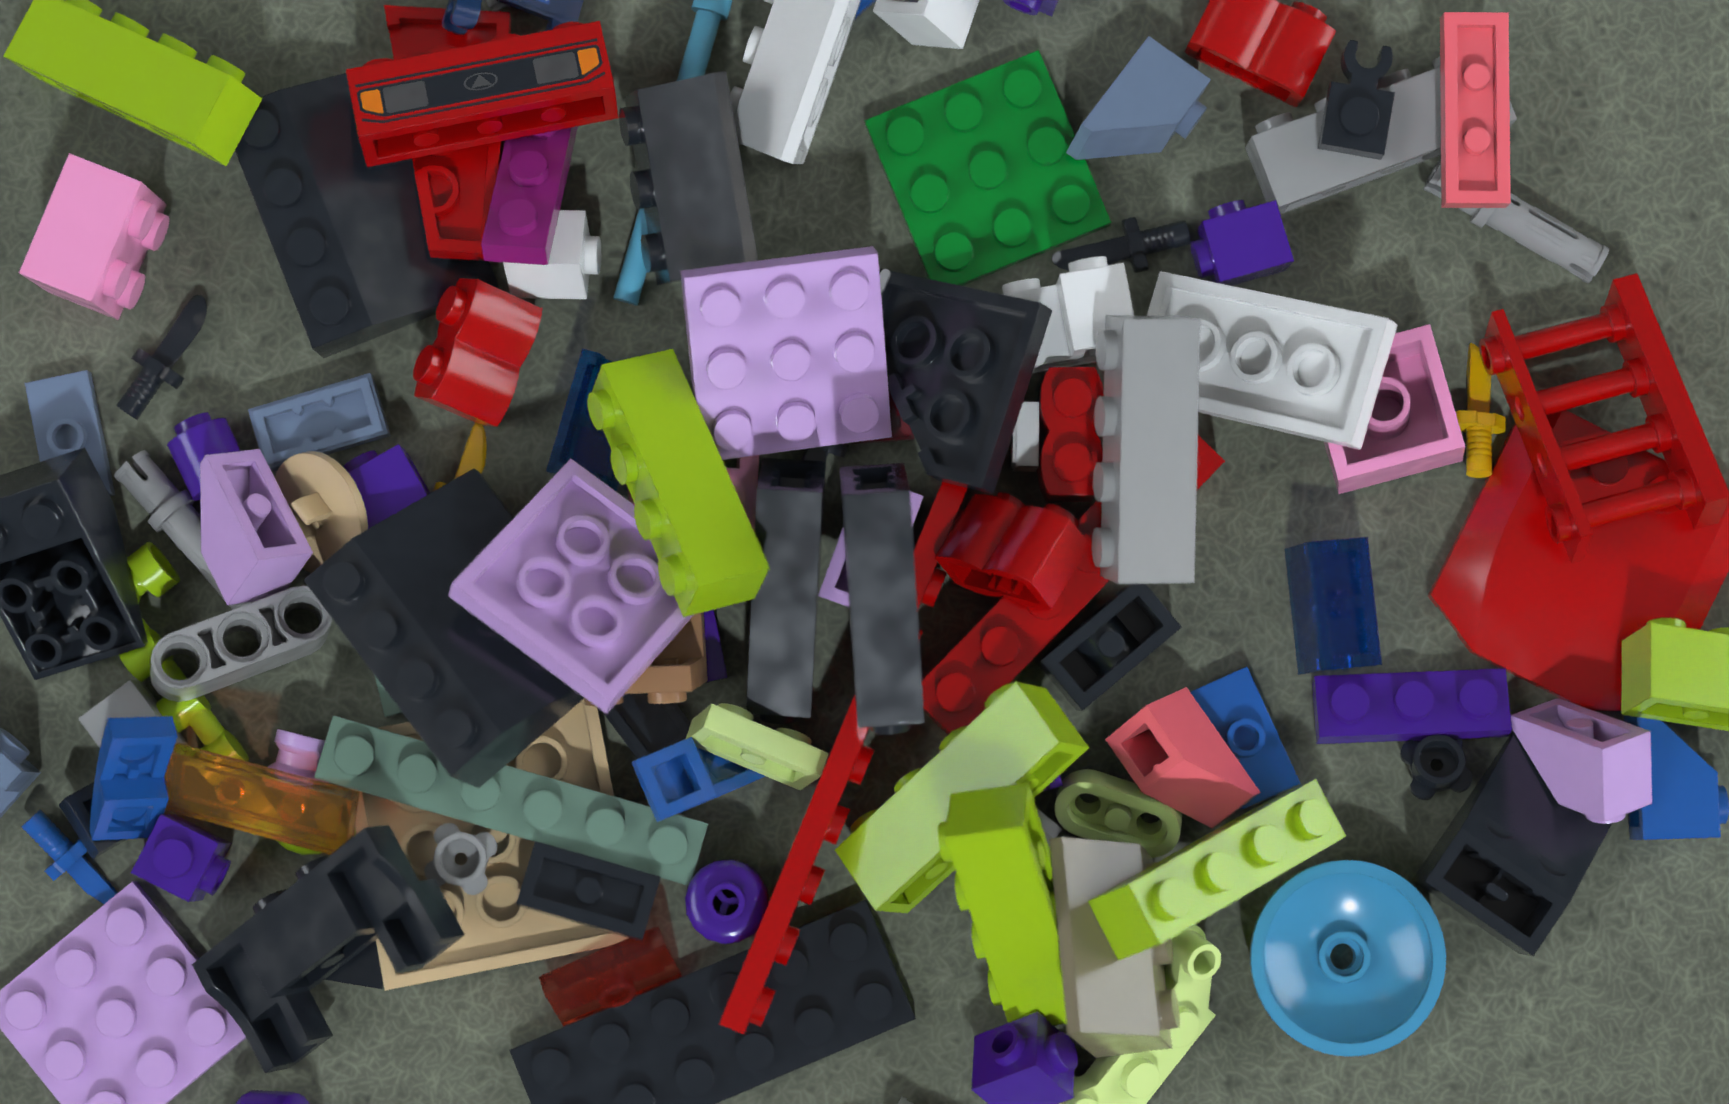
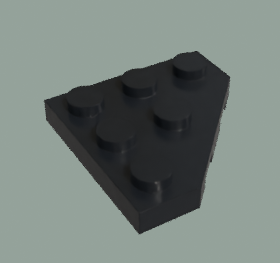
(959, 372)

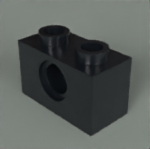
(1108, 645)

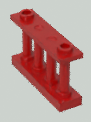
(1646, 373)

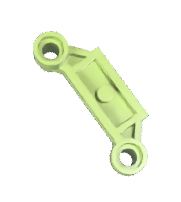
(1137, 1076)

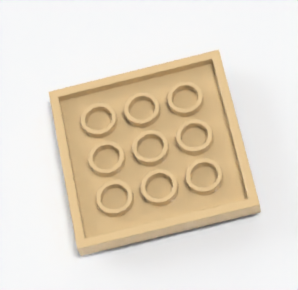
(493, 924)

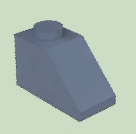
(1143, 106)

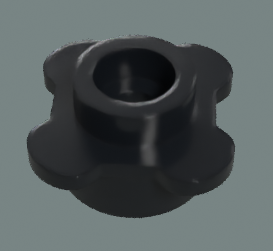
(1425, 779)

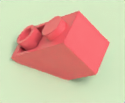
(1182, 760)

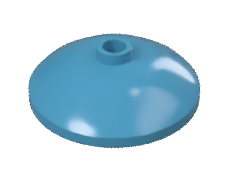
(1394, 963)

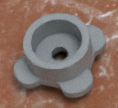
(477, 849)

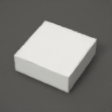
(1025, 439)

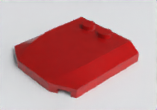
(1565, 621)

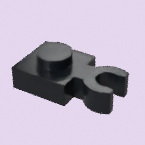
(1357, 112)

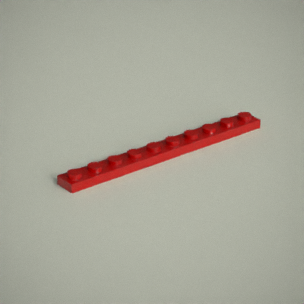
(825, 816)

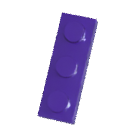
(1411, 706)

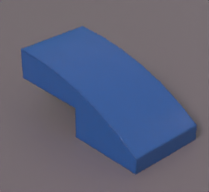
(130, 777)
(687, 777)

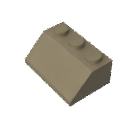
(1108, 1002)

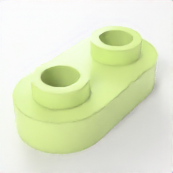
(1116, 812)

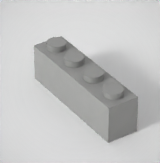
(1299, 173)
(1147, 449)

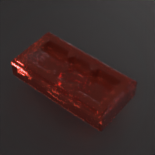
(609, 976)

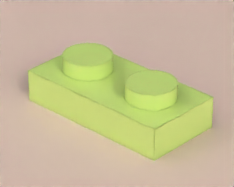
(777, 753)

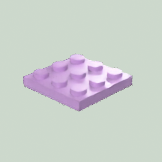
(788, 351)
(575, 587)
(117, 1010)

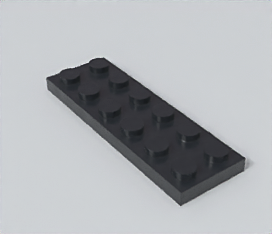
(675, 1051)

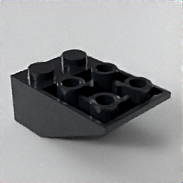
(64, 567)
(1512, 853)

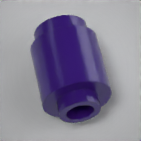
(194, 440)

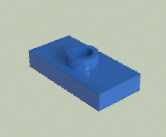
(1247, 728)

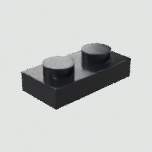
(588, 891)

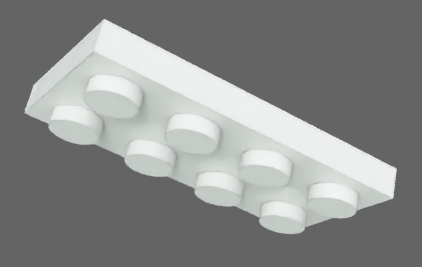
(1281, 358)

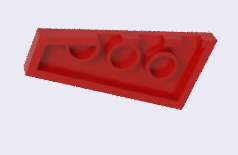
(460, 183)

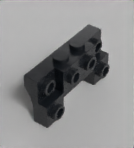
(312, 930)

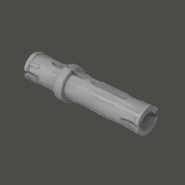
(1536, 232)
(168, 510)

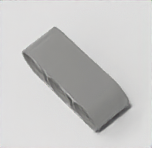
(219, 667)

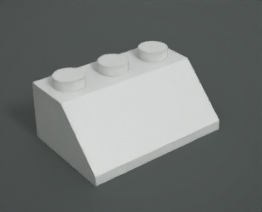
(791, 75)

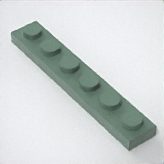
(512, 802)

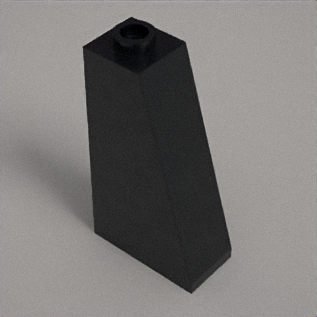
(882, 597)
(787, 603)

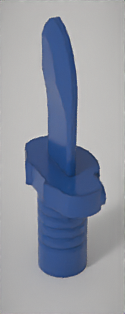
(68, 857)

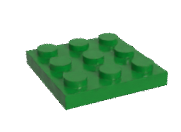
(987, 172)

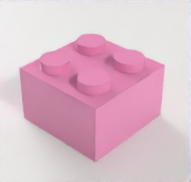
(96, 238)
(1410, 422)

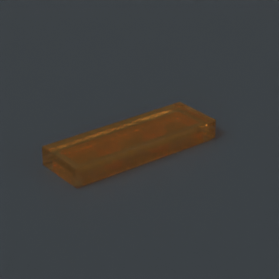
(260, 799)

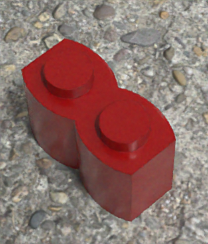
(1263, 44)
(476, 351)
(1068, 424)
(1013, 550)

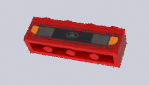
(482, 93)

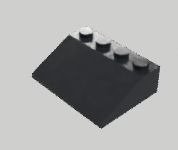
(342, 229)
(445, 669)

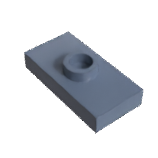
(68, 419)
(320, 420)

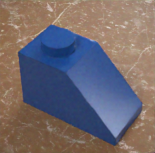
(1684, 790)

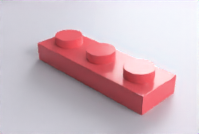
(1475, 110)

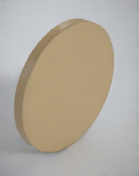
(323, 503)

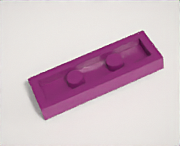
(528, 198)

